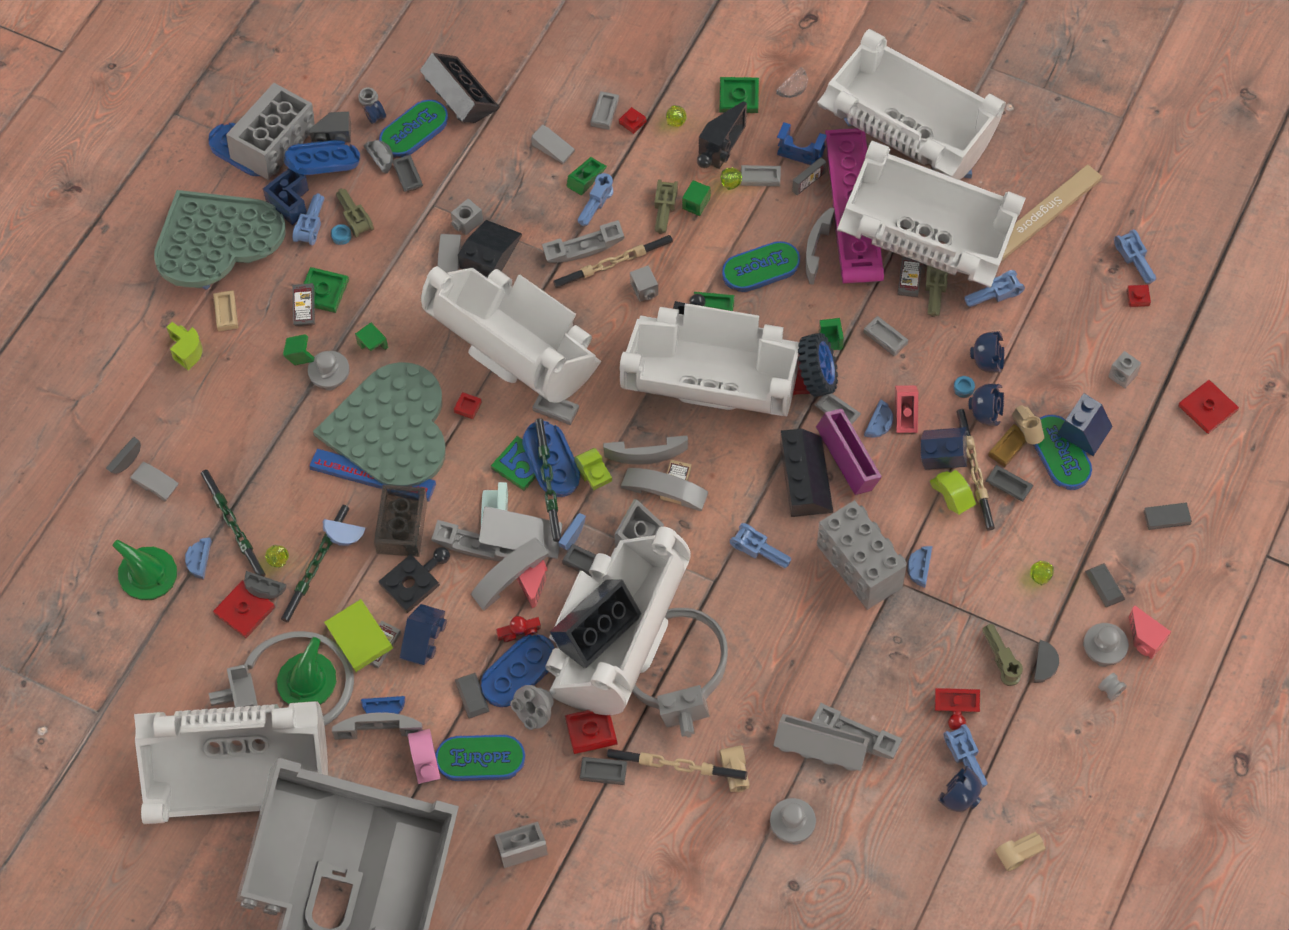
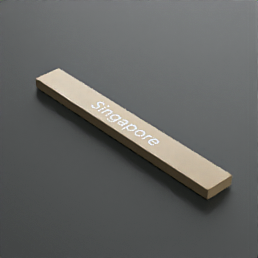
(1051, 207)

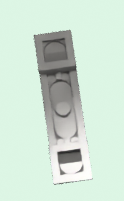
(822, 226)
(585, 245)
(646, 455)
(665, 485)
(466, 542)
(507, 571)
(348, 728)
(880, 743)

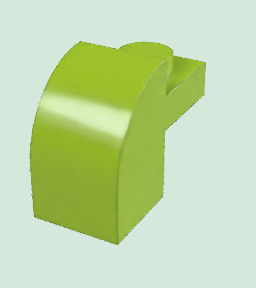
(188, 346)
(593, 468)
(955, 491)

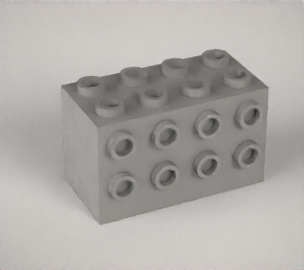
(861, 554)

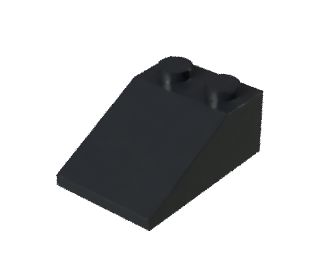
(488, 248)

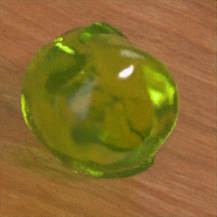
(676, 116)
(731, 178)
(276, 556)
(1041, 572)

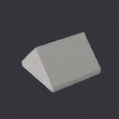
(637, 523)
(521, 844)

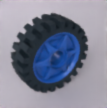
(817, 364)

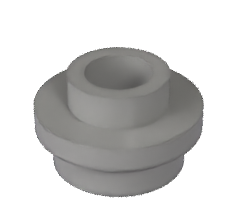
(367, 96)

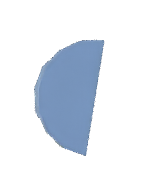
(880, 421)
(572, 532)
(342, 533)
(197, 557)
(919, 565)

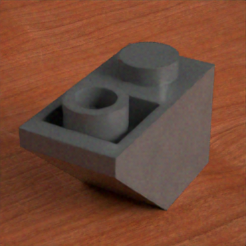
(332, 127)

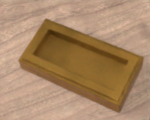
(1008, 446)

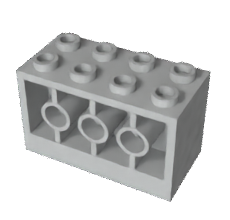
(269, 130)

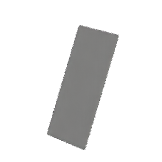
(515, 529)

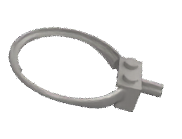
(241, 682)
(691, 703)

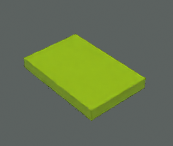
(358, 635)

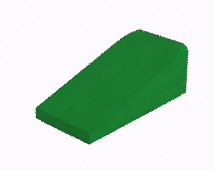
(585, 175)

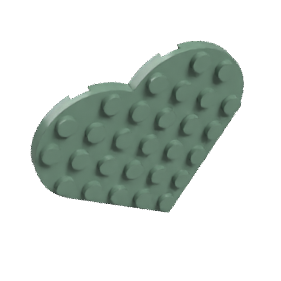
(211, 233)
(390, 425)

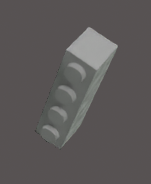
(821, 742)

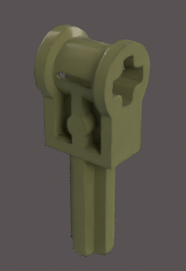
(664, 201)
(354, 215)
(936, 284)
(1004, 658)

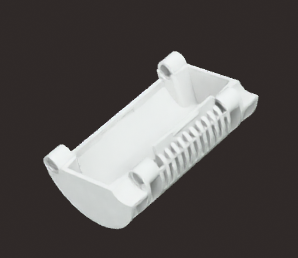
(909, 102)
(926, 202)
(513, 329)
(712, 360)
(652, 574)
(192, 778)

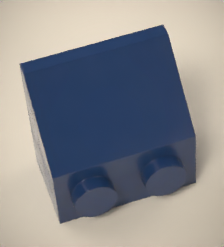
(1086, 425)
(944, 448)

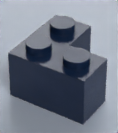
(286, 194)
(420, 633)

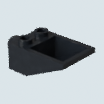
(720, 136)

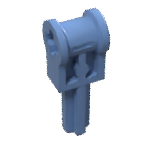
(599, 194)
(309, 224)
(1134, 251)
(1002, 288)
(755, 543)
(964, 750)

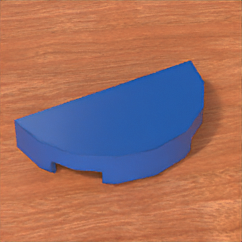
(383, 704)

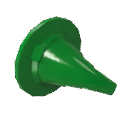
(145, 571)
(307, 677)

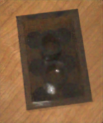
(401, 520)

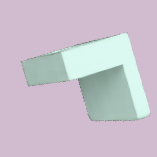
(495, 498)

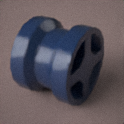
(375, 112)

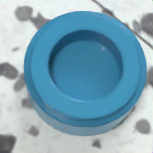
(341, 234)
(964, 386)

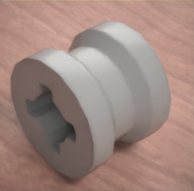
(1112, 686)

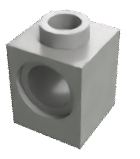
(469, 210)
(644, 283)
(1124, 369)

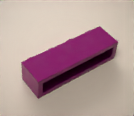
(848, 451)

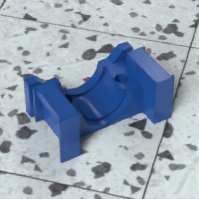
(805, 155)

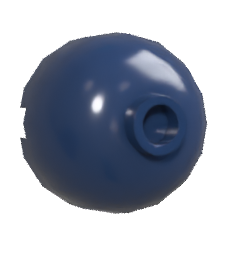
(988, 352)
(987, 404)
(962, 791)

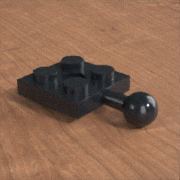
(412, 569)

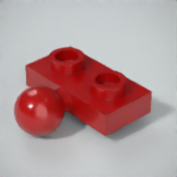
(517, 627)
(957, 701)

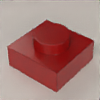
(632, 120)
(1138, 295)
(467, 405)

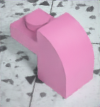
(423, 756)

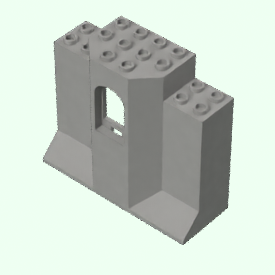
(324, 825)

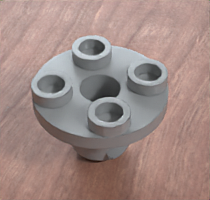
(328, 370)
(1105, 644)
(532, 706)
(792, 820)

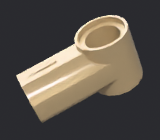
(1028, 424)
(734, 759)
(1015, 853)

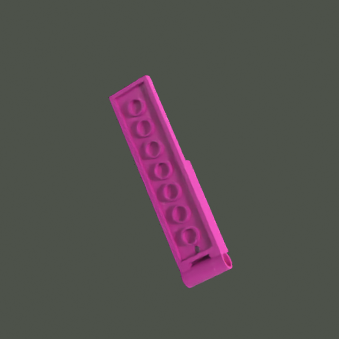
(846, 154)

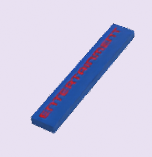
(341, 467)

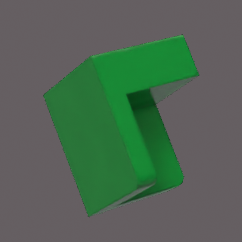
(696, 198)
(833, 331)
(371, 338)
(296, 351)

